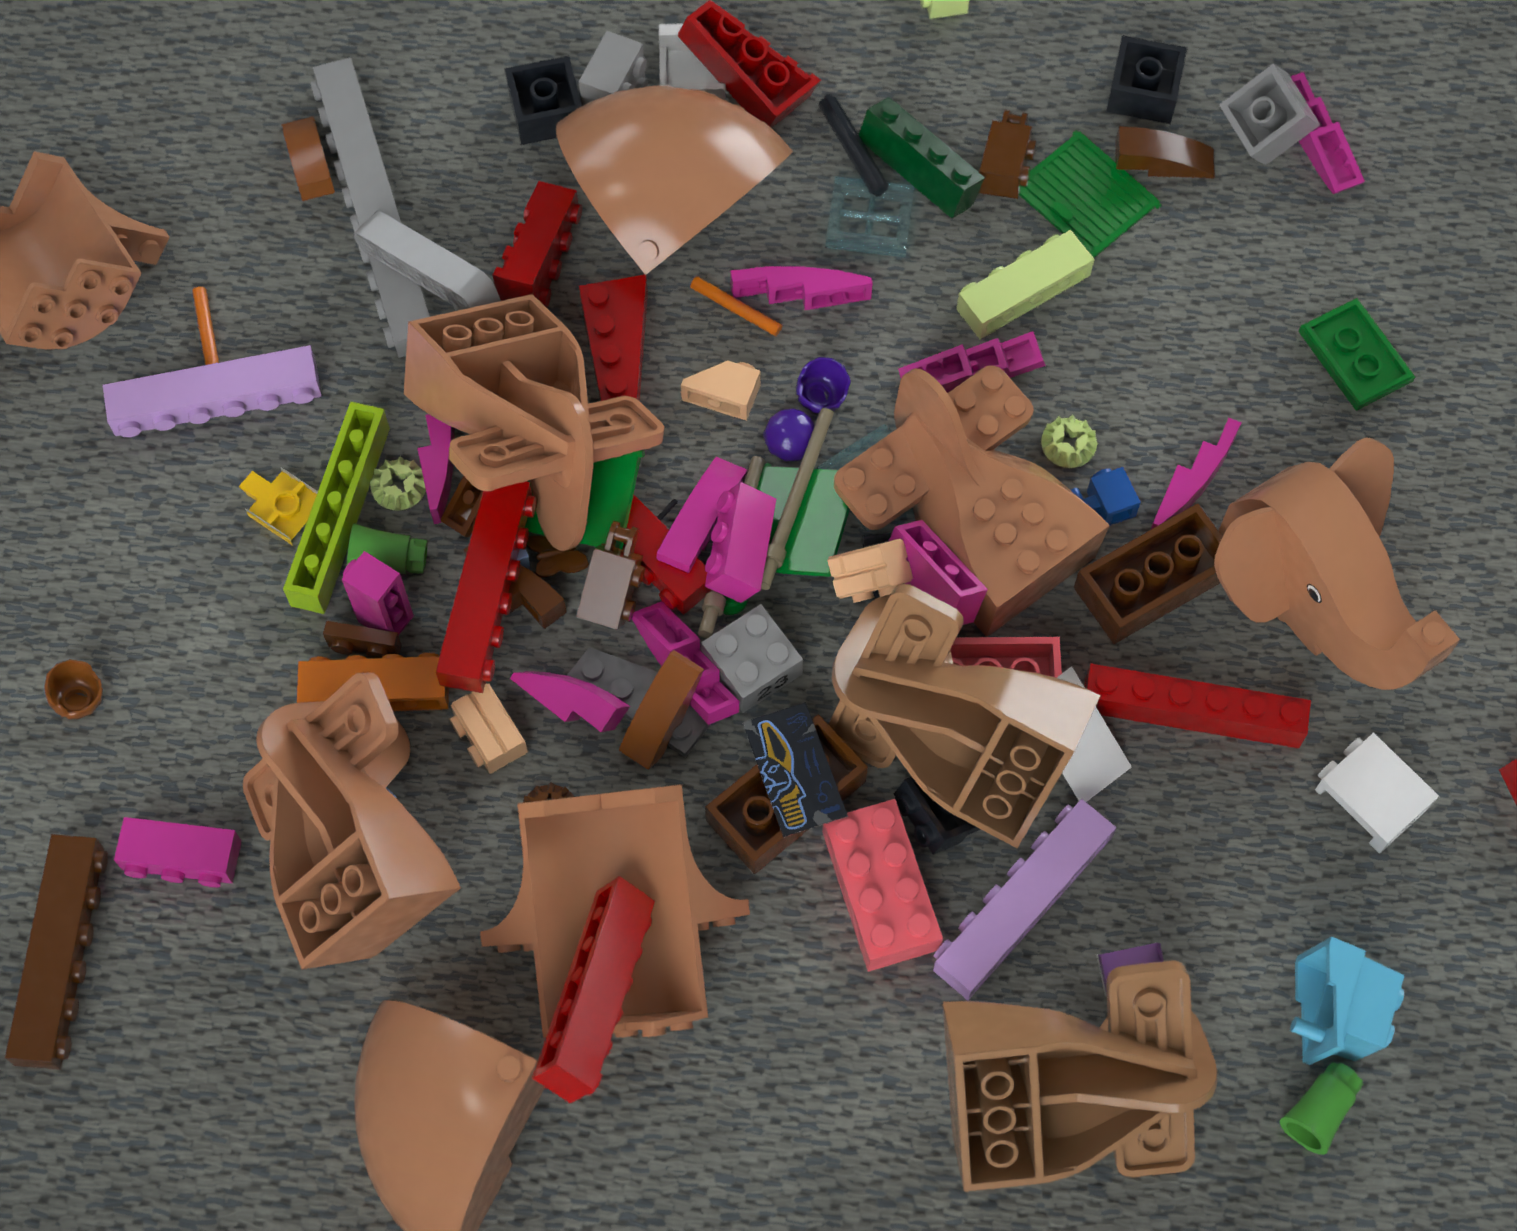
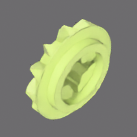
(1062, 453)
(392, 497)

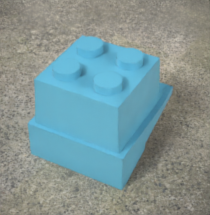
(1344, 1002)

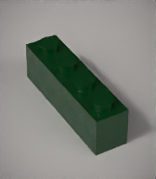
(920, 157)

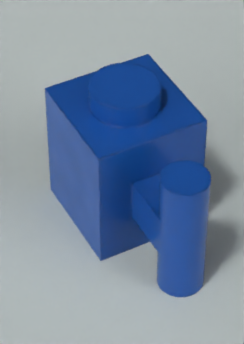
(1111, 495)

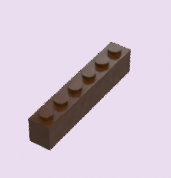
(56, 952)

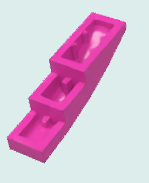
(1327, 145)
(813, 285)
(957, 364)
(436, 466)
(1190, 484)
(699, 515)
(666, 633)

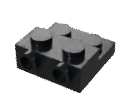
(933, 824)

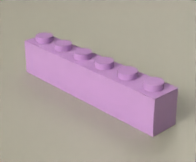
(211, 391)
(1023, 899)

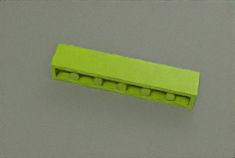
(336, 508)

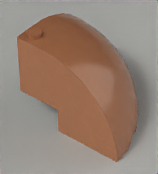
(665, 163)
(438, 1116)

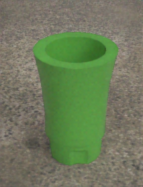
(392, 549)
(1322, 1108)

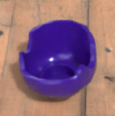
(819, 377)
(788, 434)

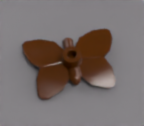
(554, 560)

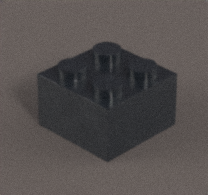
(1146, 79)
(541, 97)

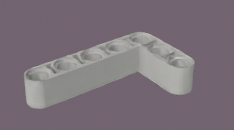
(425, 262)

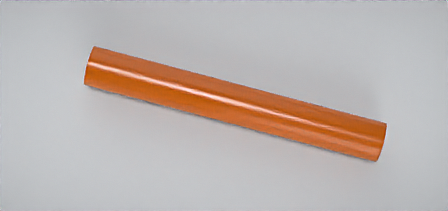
(736, 306)
(205, 325)

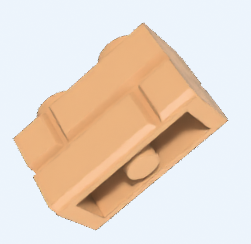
(870, 569)
(488, 728)

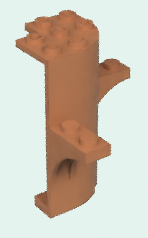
(66, 259)
(580, 847)

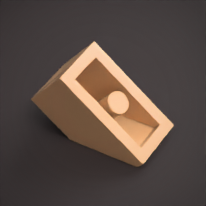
(724, 388)

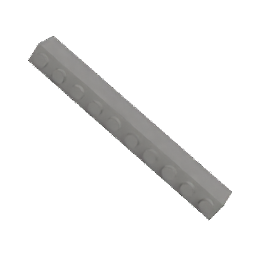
(367, 190)

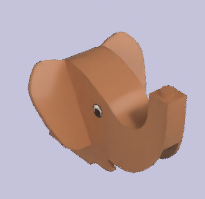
(1315, 559)

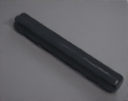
(853, 145)

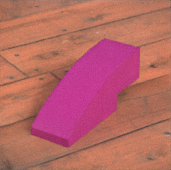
(573, 698)

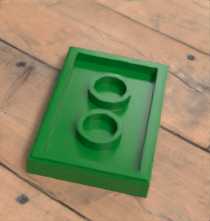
(1356, 354)

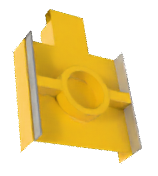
(279, 505)

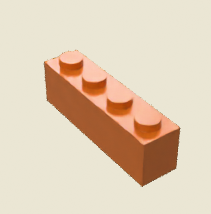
(407, 681)

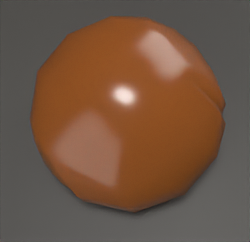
(68, 679)

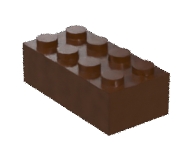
(1151, 574)
(745, 813)

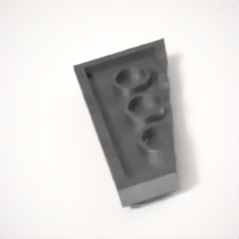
(630, 684)

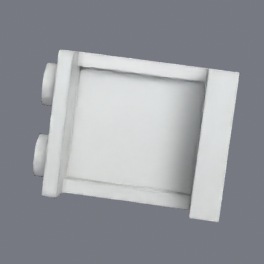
(681, 67)
(1377, 790)

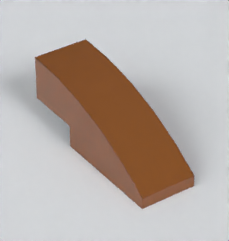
(307, 158)
(661, 710)

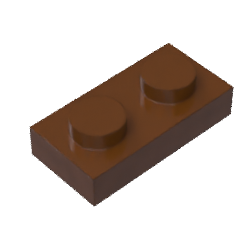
(349, 638)

